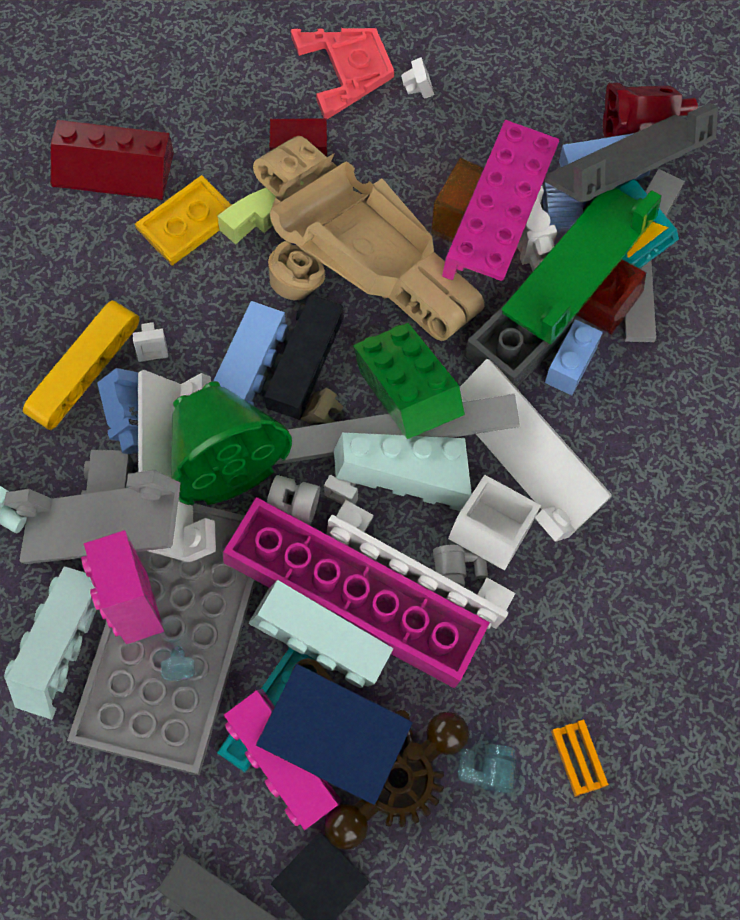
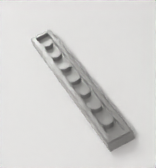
(479, 417)

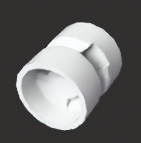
(304, 500)

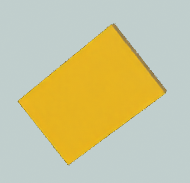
(184, 220)

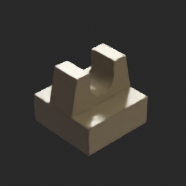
(319, 405)

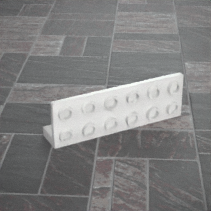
(154, 453)
(538, 458)
(350, 529)

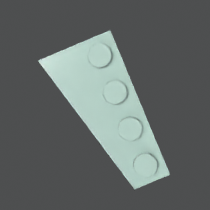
(321, 635)

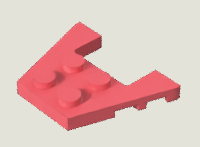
(357, 60)

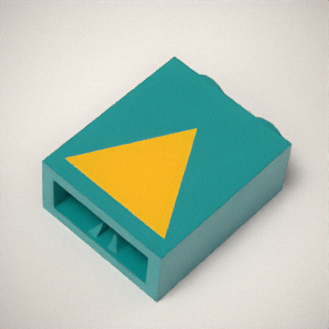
(656, 238)

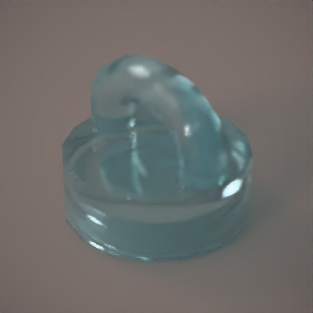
(177, 666)

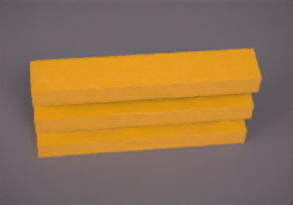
(591, 752)

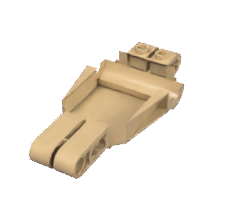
(363, 236)

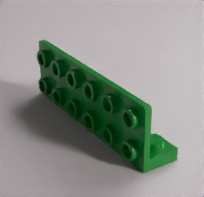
(580, 262)

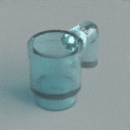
(497, 769)

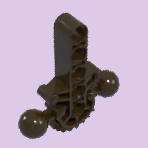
(446, 734)

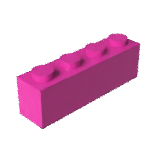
(303, 792)

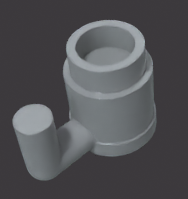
(451, 563)

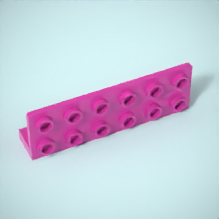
(501, 202)

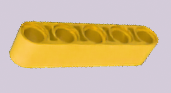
(81, 365)

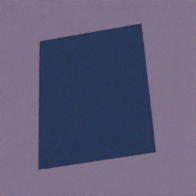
(334, 734)

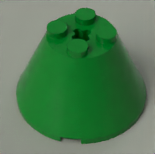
(222, 445)

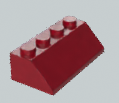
(110, 159)

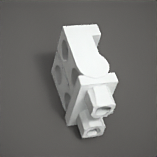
(537, 236)

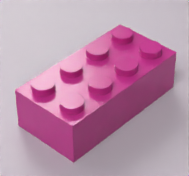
(122, 587)

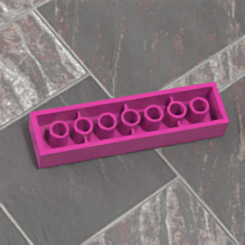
(385, 604)

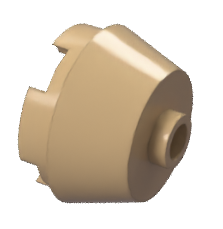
(294, 272)

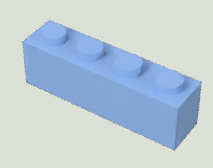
(252, 351)

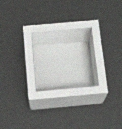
(494, 522)

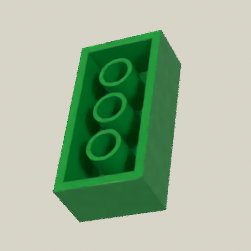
(409, 380)

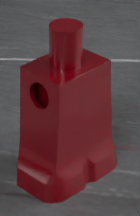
(639, 107)

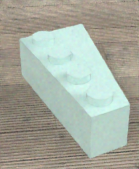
(413, 466)
(51, 643)

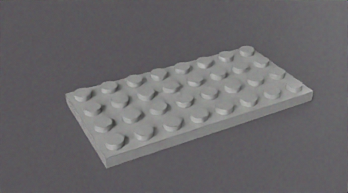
(126, 700)

